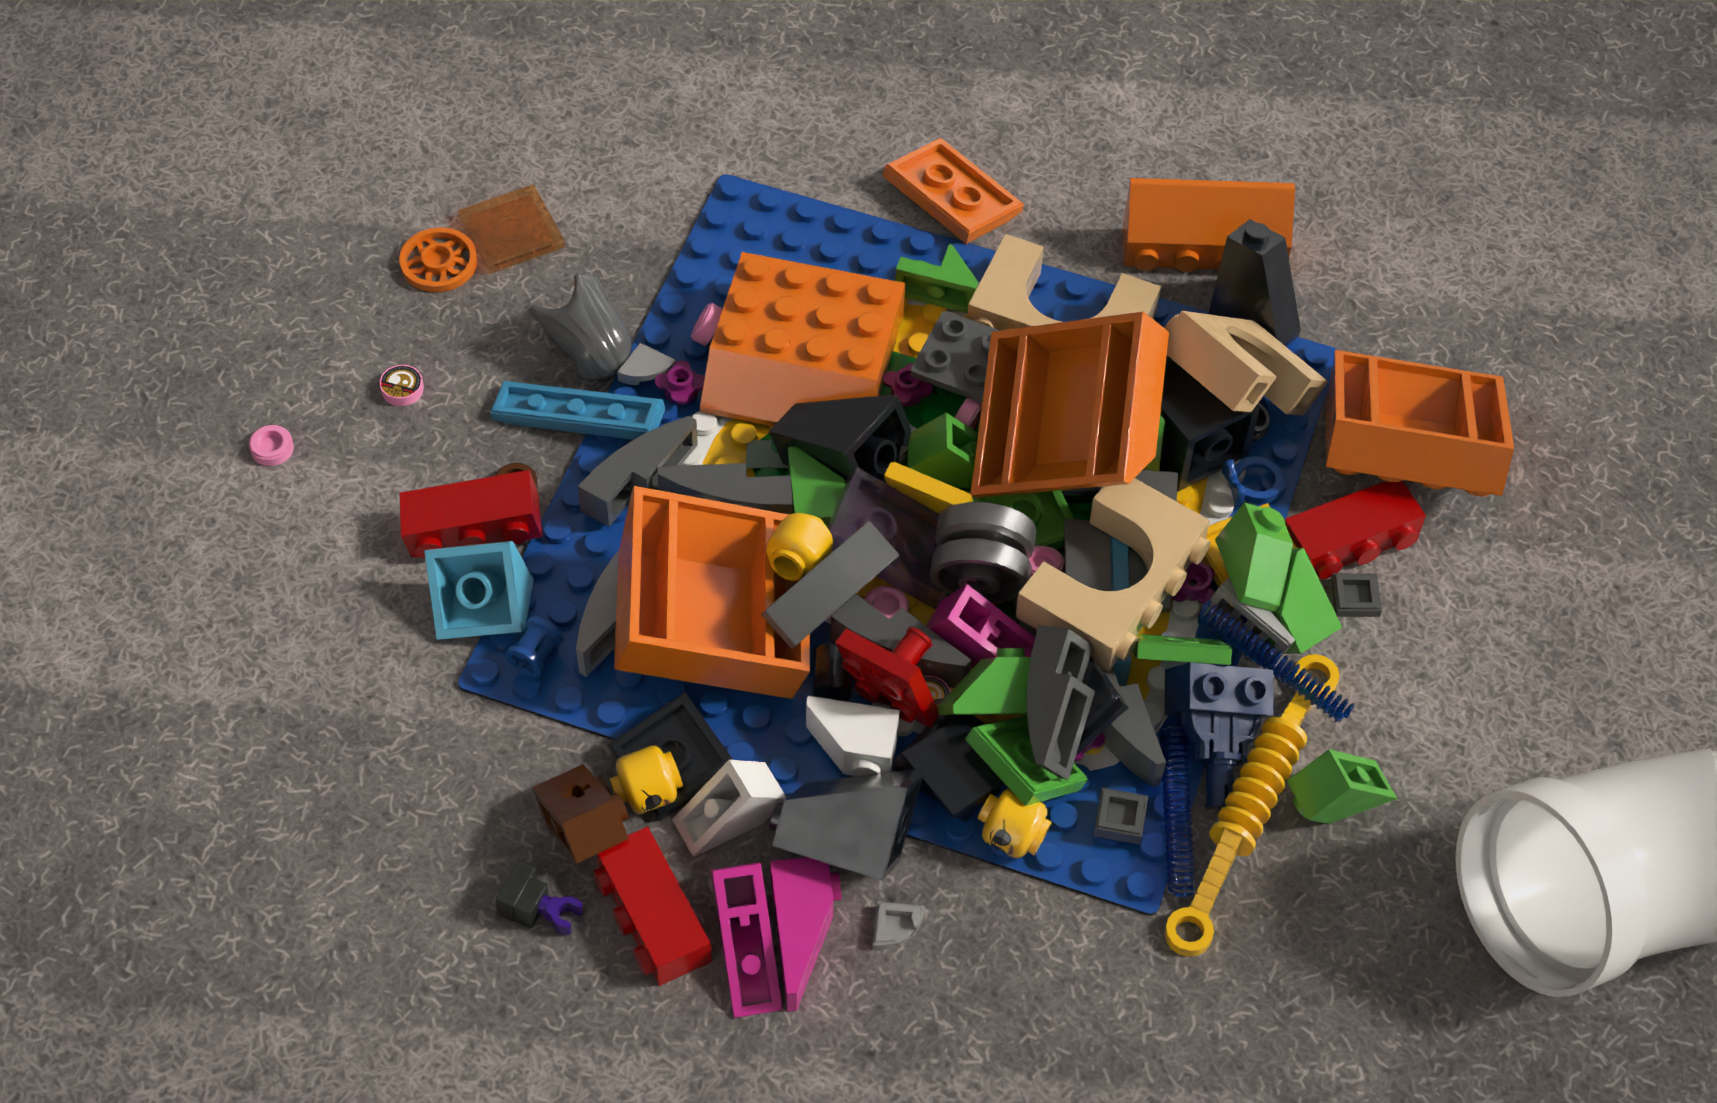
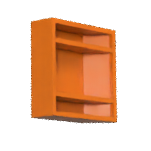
(798, 338)
(1070, 405)
(1418, 424)
(696, 594)

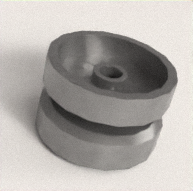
(983, 548)

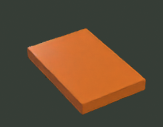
(953, 190)

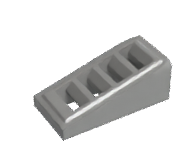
(1256, 616)

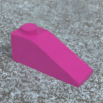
(977, 626)
(803, 912)
(746, 938)

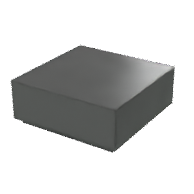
(1356, 595)
(1121, 816)

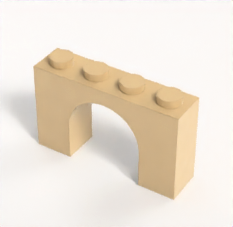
(1005, 290)
(1241, 362)
(1164, 537)

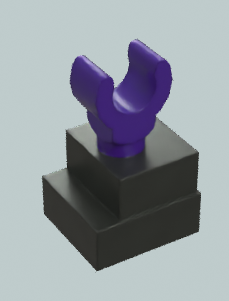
(526, 898)

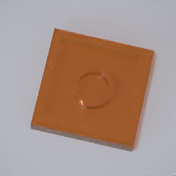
(511, 229)

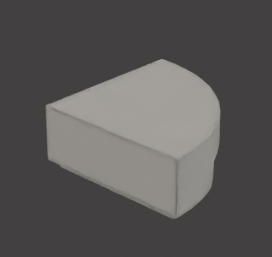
(644, 365)
(895, 924)

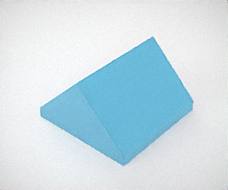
(478, 589)

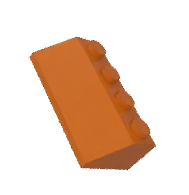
(1189, 220)

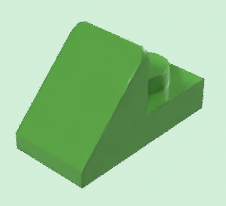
(943, 285)

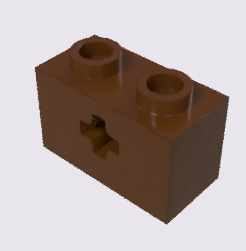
(582, 812)

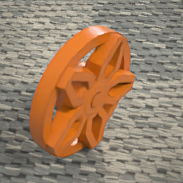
(438, 259)

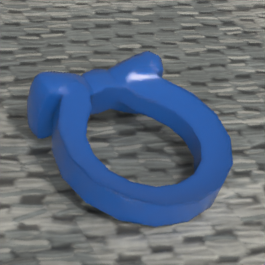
(1240, 493)

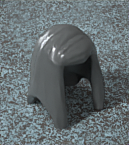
(588, 329)

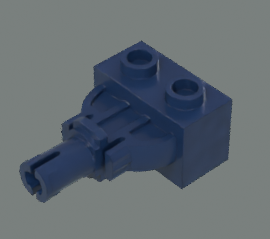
(1219, 716)

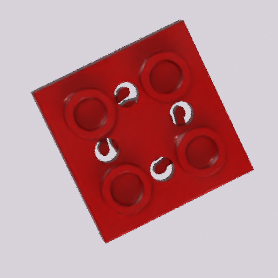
(891, 675)

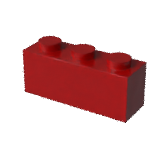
(471, 513)
(1357, 527)
(652, 908)

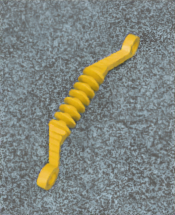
(1249, 806)

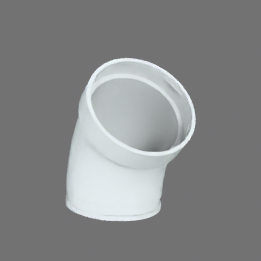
(1593, 870)

